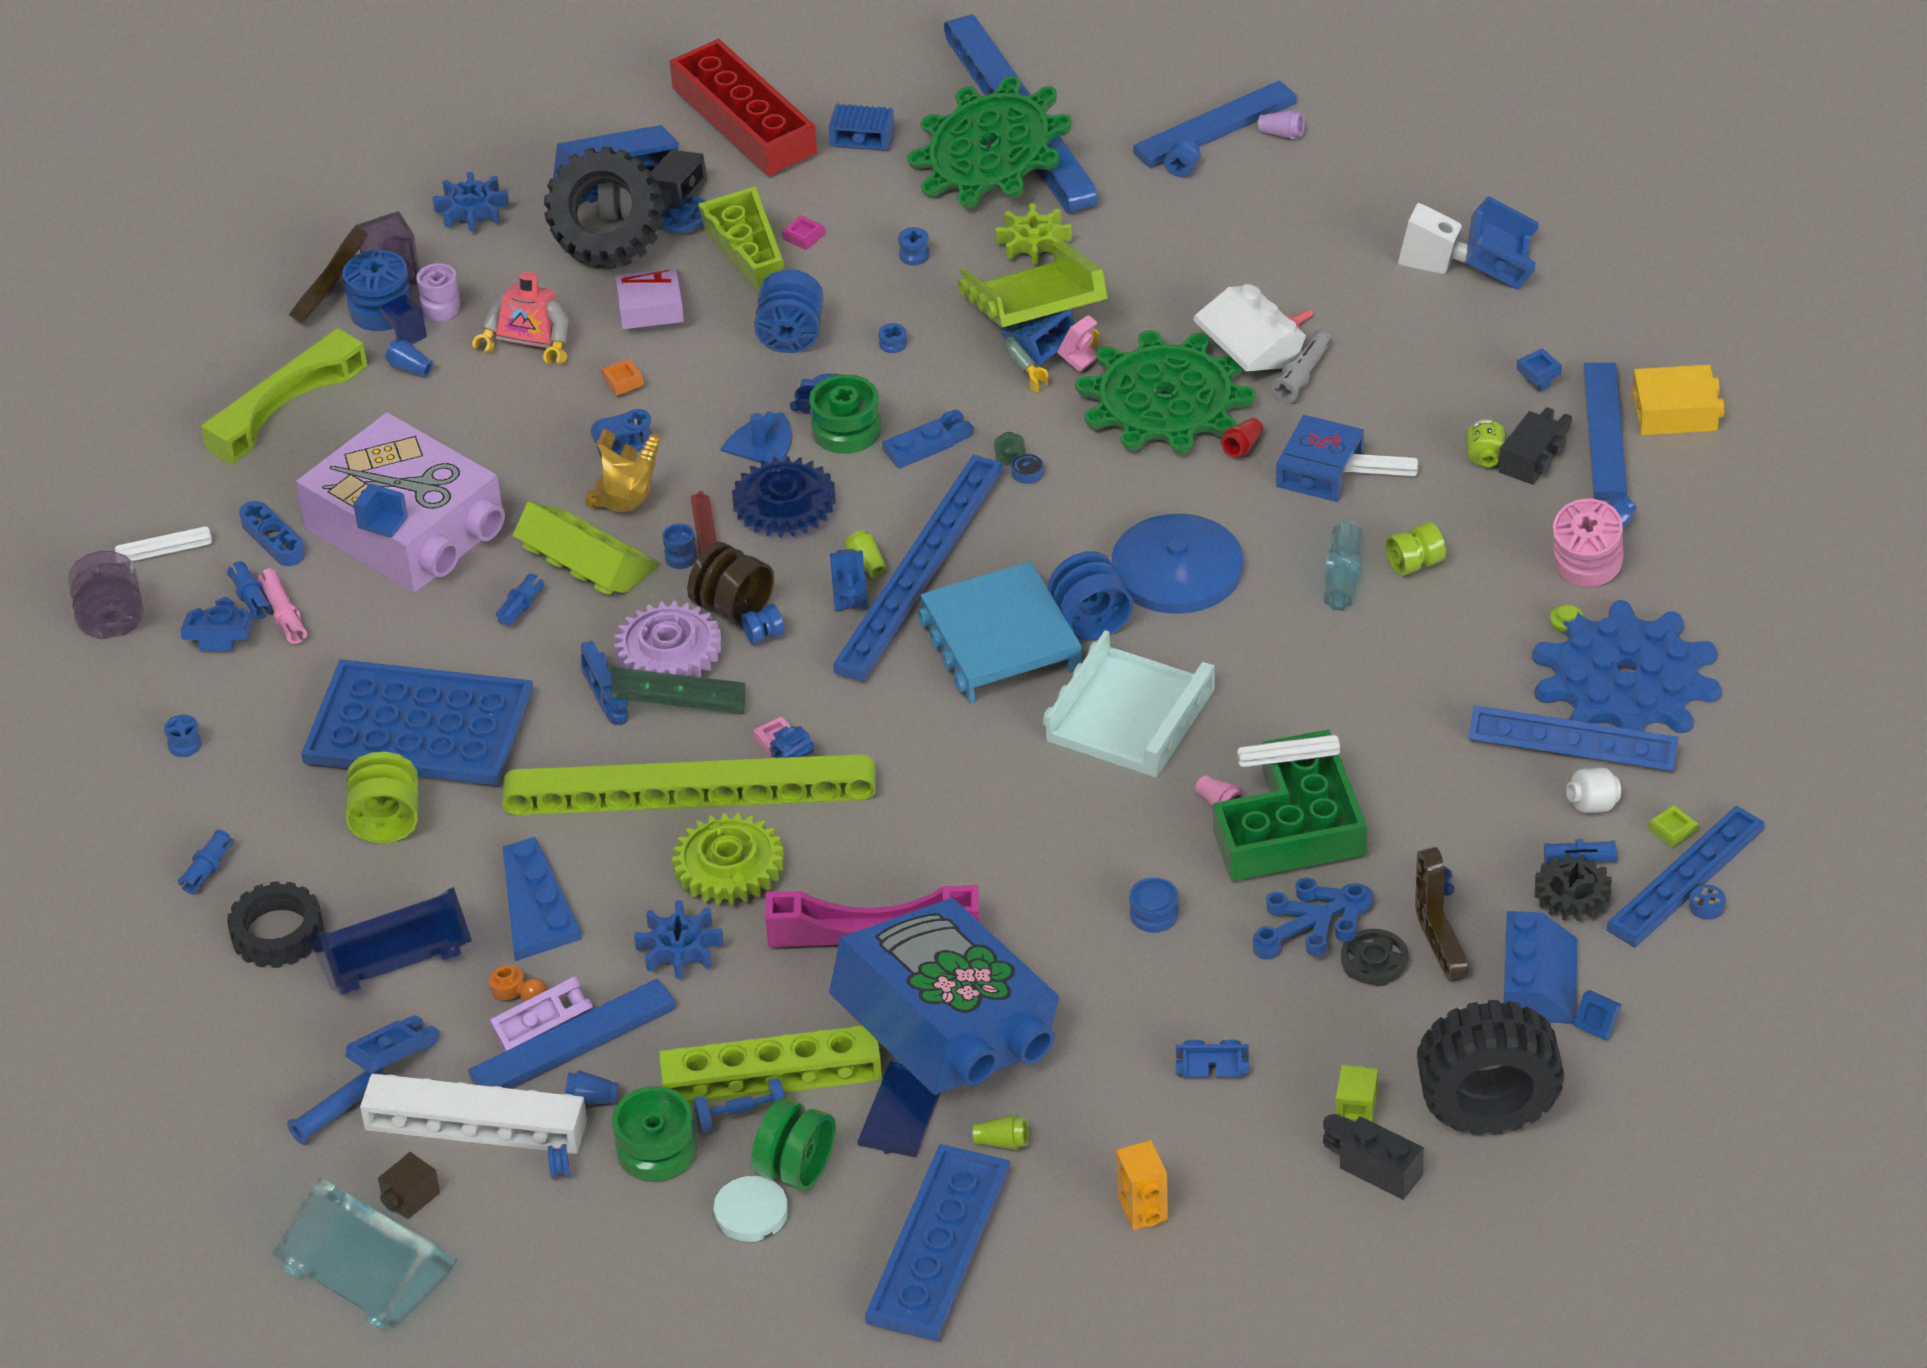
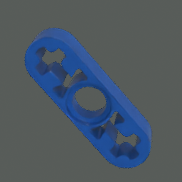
(273, 545)

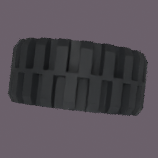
(579, 178)
(1484, 1038)

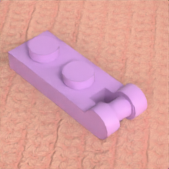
(539, 1014)

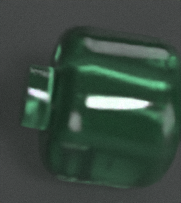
(1008, 447)

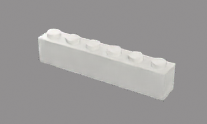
(473, 1113)

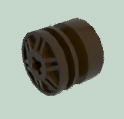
(730, 582)

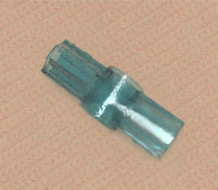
(1342, 565)

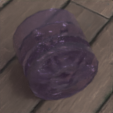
(105, 594)

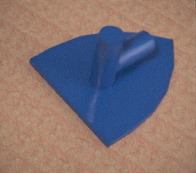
(761, 438)

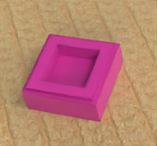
(803, 232)

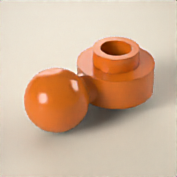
(509, 983)

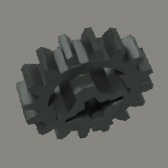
(1572, 887)

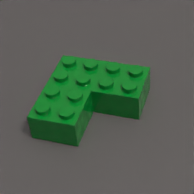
(1298, 824)

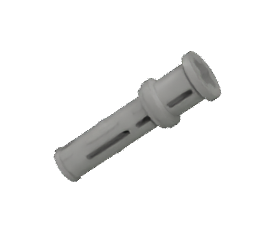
(1296, 373)

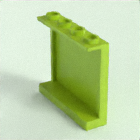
(1038, 290)

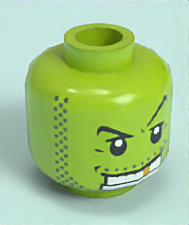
(1484, 442)

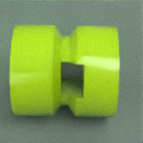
(1419, 547)

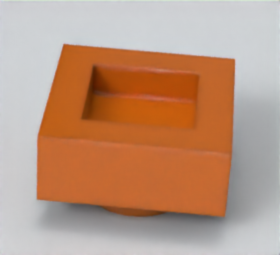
(622, 377)

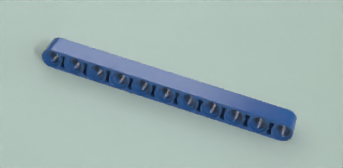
(987, 68)

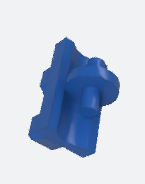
(848, 579)

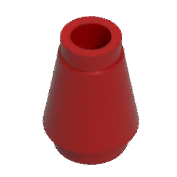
(1240, 438)

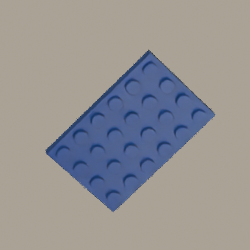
(437, 719)

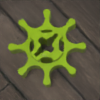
(1032, 233)

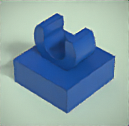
(1539, 368)
(1597, 1014)

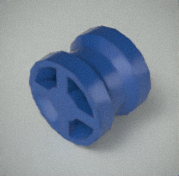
(1182, 157)
(913, 246)
(182, 735)

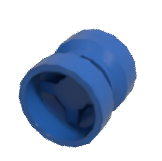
(679, 551)
(763, 624)

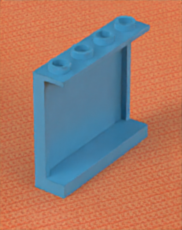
(997, 627)

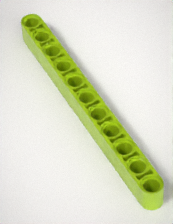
(689, 784)

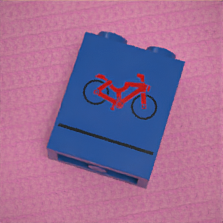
(1318, 457)

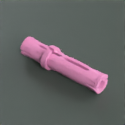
(285, 612)

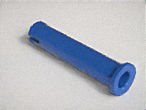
(330, 1107)

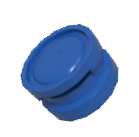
(1154, 905)

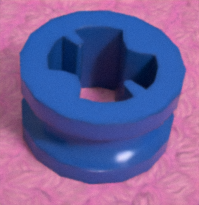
(892, 338)
(558, 1161)

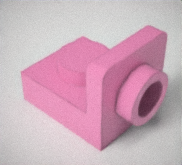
(1076, 344)

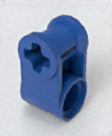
(625, 429)

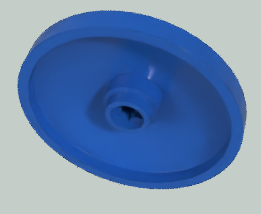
(1178, 563)

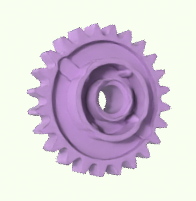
(668, 640)

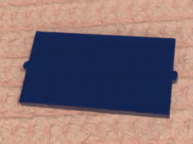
(898, 1113)

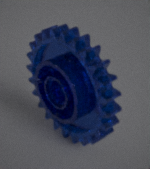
(784, 496)

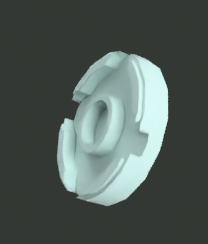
(750, 1208)

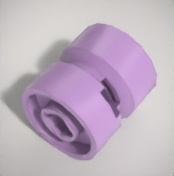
(438, 292)

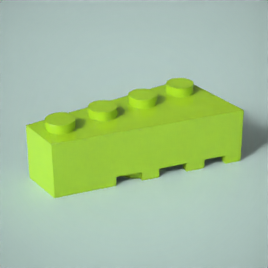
(743, 234)

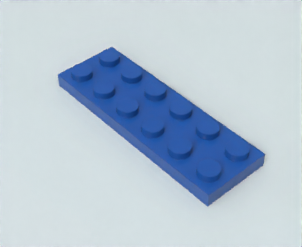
(937, 1242)

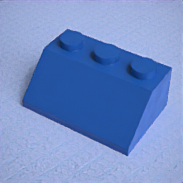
(1540, 966)

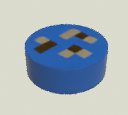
(1707, 901)

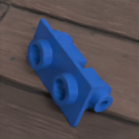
(1198, 1057)

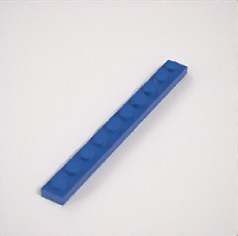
(917, 568)

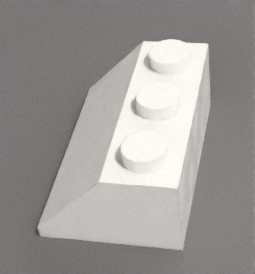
(1251, 329)

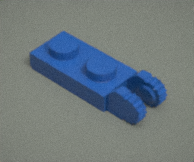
(927, 439)
(596, 672)
(391, 1043)

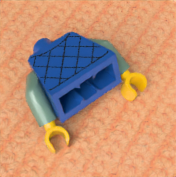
(1038, 340)

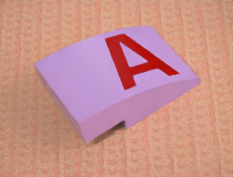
(649, 298)

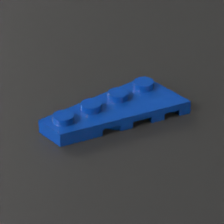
(536, 903)

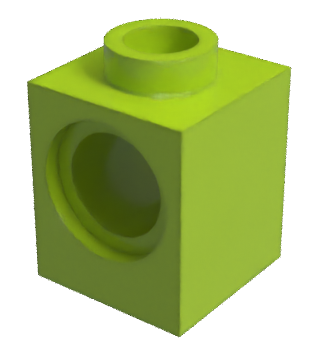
(1357, 1092)

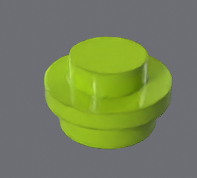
(1561, 614)

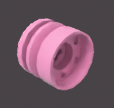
(1588, 542)

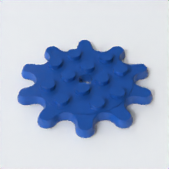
(1654, 693)

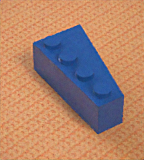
(646, 144)

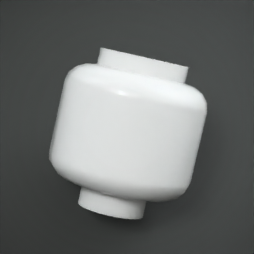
(1593, 790)

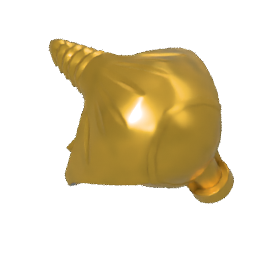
(624, 478)

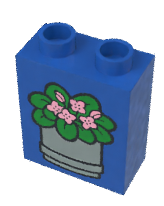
(944, 996)

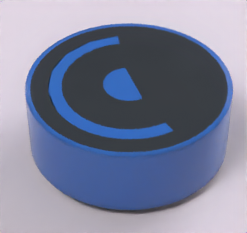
(1027, 468)

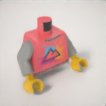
(527, 317)

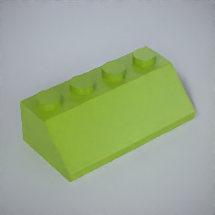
(582, 548)

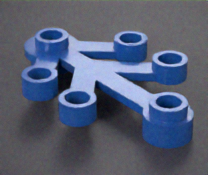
(1352, 899)

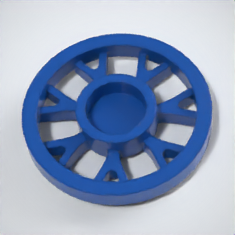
(683, 216)

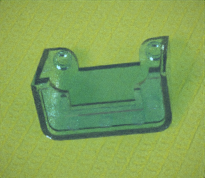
(361, 1255)

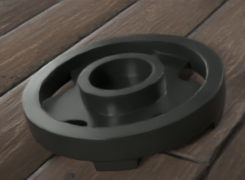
(1374, 958)

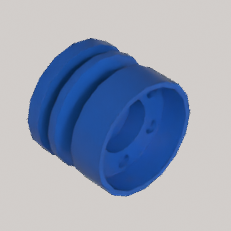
(371, 282)
(789, 311)
(1090, 595)

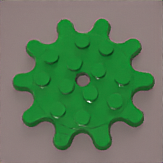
(961, 139)
(1133, 385)

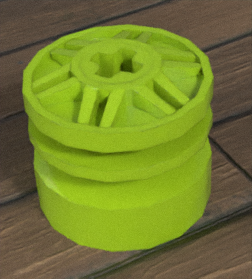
(381, 797)

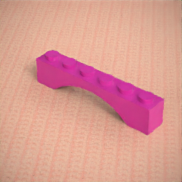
(807, 921)

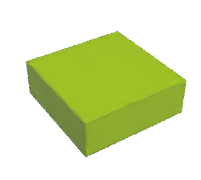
(1673, 826)

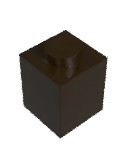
(408, 1185)

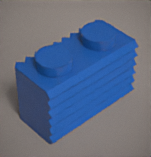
(861, 127)

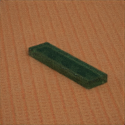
(677, 690)

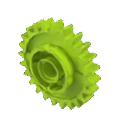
(728, 858)

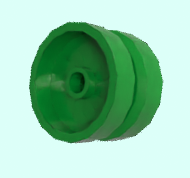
(845, 414)
(654, 1133)
(793, 1144)

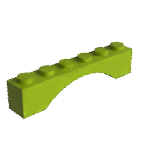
(327, 362)

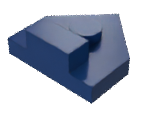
(217, 626)

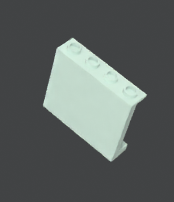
(1127, 708)

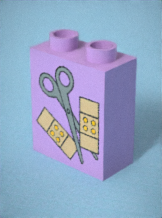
(446, 498)

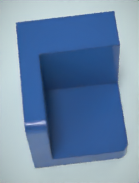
(380, 510)

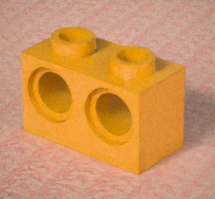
(1142, 1185)

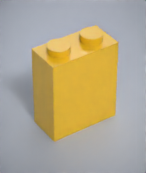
(1677, 399)

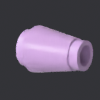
(1282, 124)

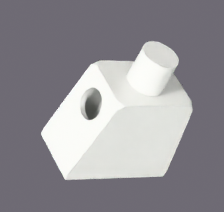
(1431, 241)

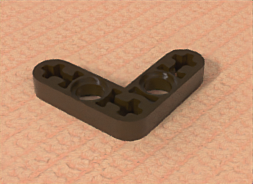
(330, 275)
(1431, 917)

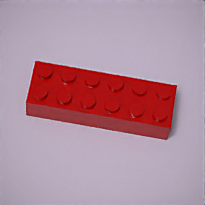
(743, 107)

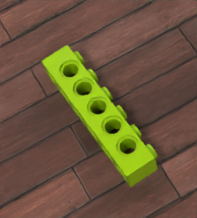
(798, 1060)

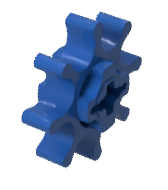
(471, 201)
(692, 941)

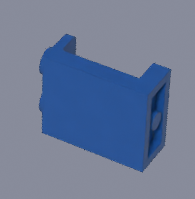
(1501, 242)

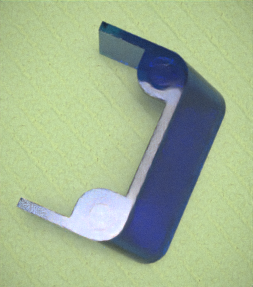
(392, 941)

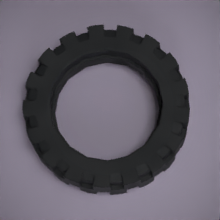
(268, 899)

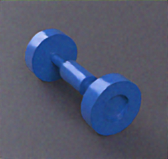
(734, 1106)

